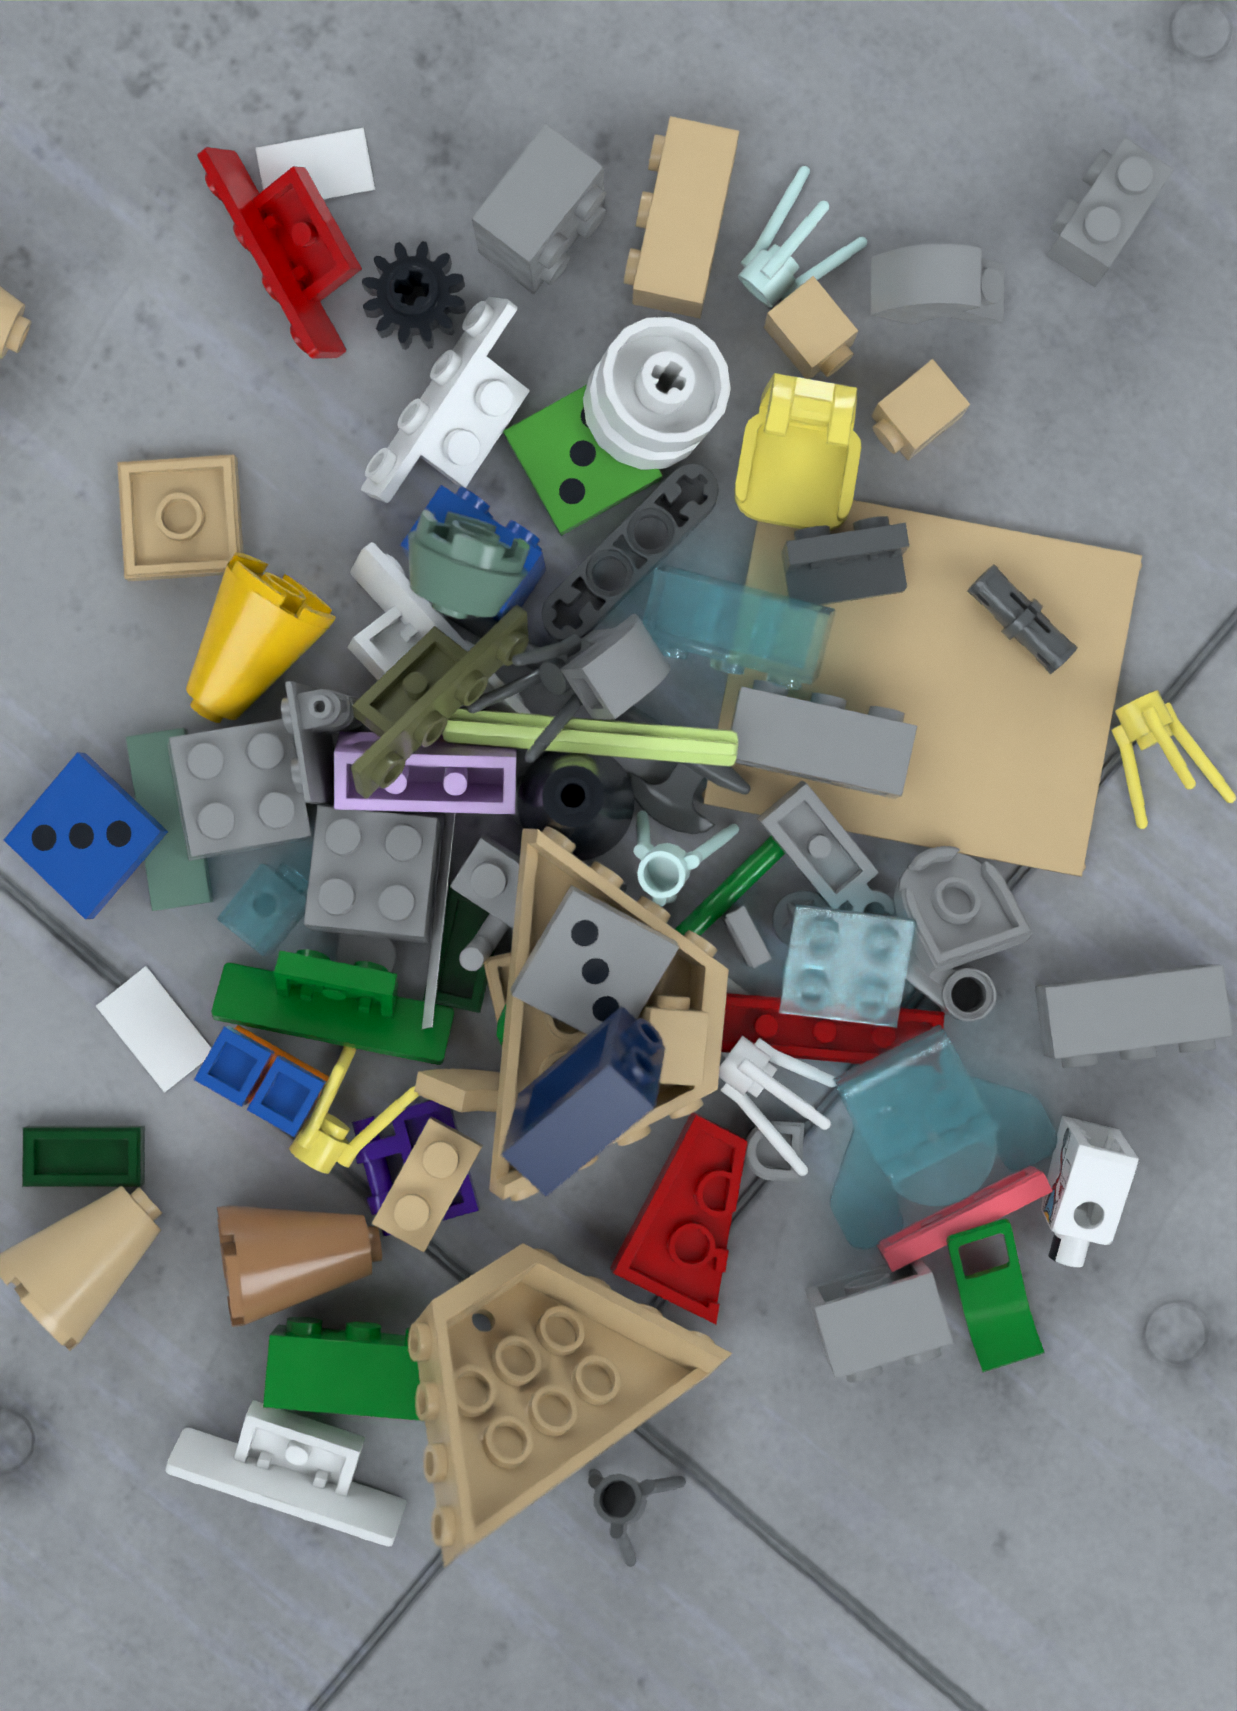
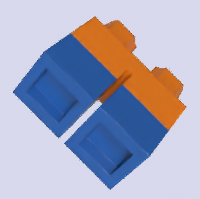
(259, 1073)

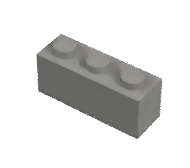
(823, 739)
(1134, 1014)

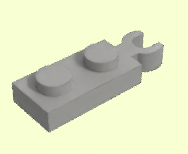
(823, 850)

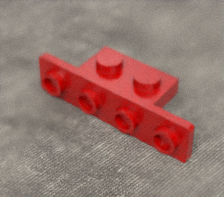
(291, 242)

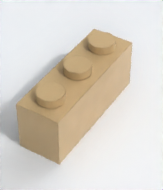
(682, 216)

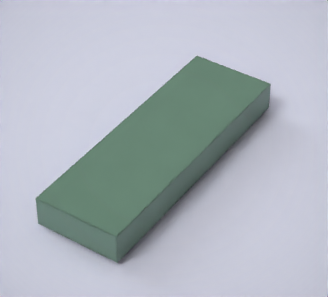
(170, 876)

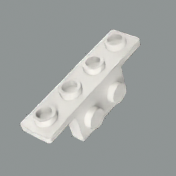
(458, 412)
(404, 621)
(292, 1469)

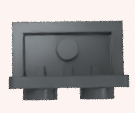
(846, 564)

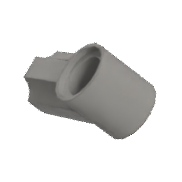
(939, 987)

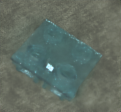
(846, 965)

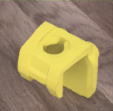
(800, 454)

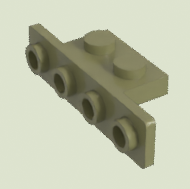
(424, 690)

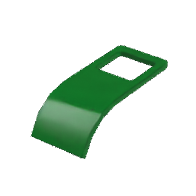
(995, 1302)

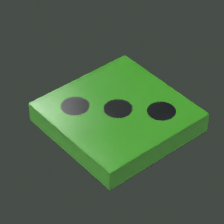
(569, 467)

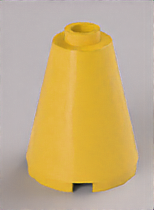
(252, 637)

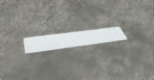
(438, 920)

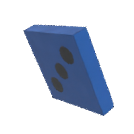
(85, 835)

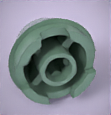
(464, 565)

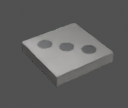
(592, 963)

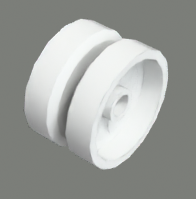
(656, 393)

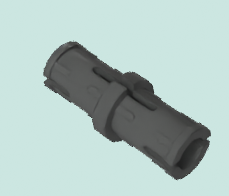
(1022, 619)

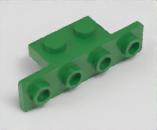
(332, 1005)

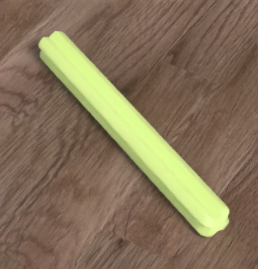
(595, 737)

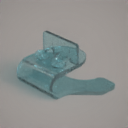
(926, 1135)

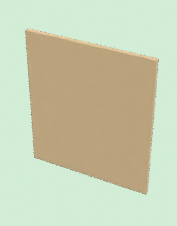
(1000, 746)

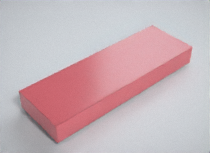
(975, 1210)

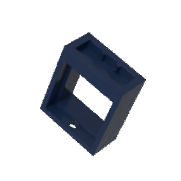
(585, 1100)

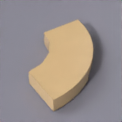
(460, 1088)

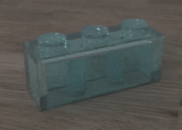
(737, 626)

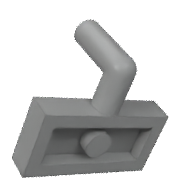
(490, 882)

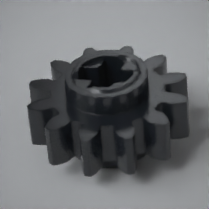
(428, 311)

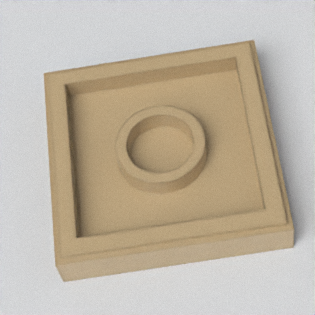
(179, 516)

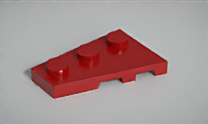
(686, 1220)

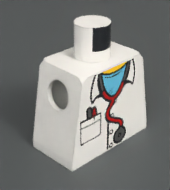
(1089, 1187)

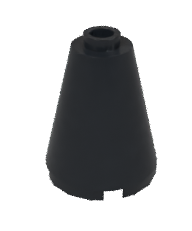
(602, 816)

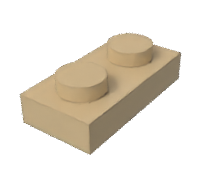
(427, 1184)

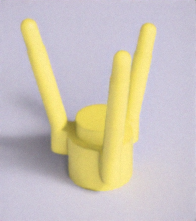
(1154, 722)
(323, 1135)

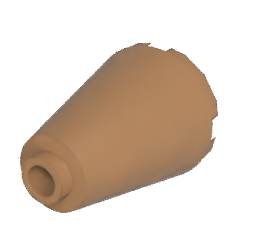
(290, 1256)

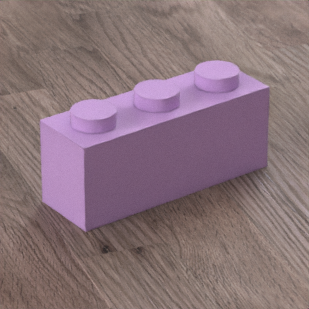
(434, 778)

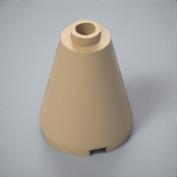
(81, 1262)

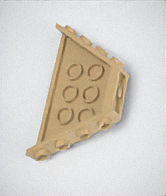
(538, 1040)
(540, 1390)

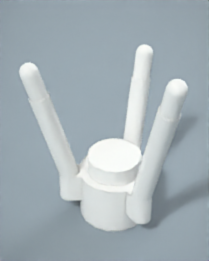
(749, 1070)

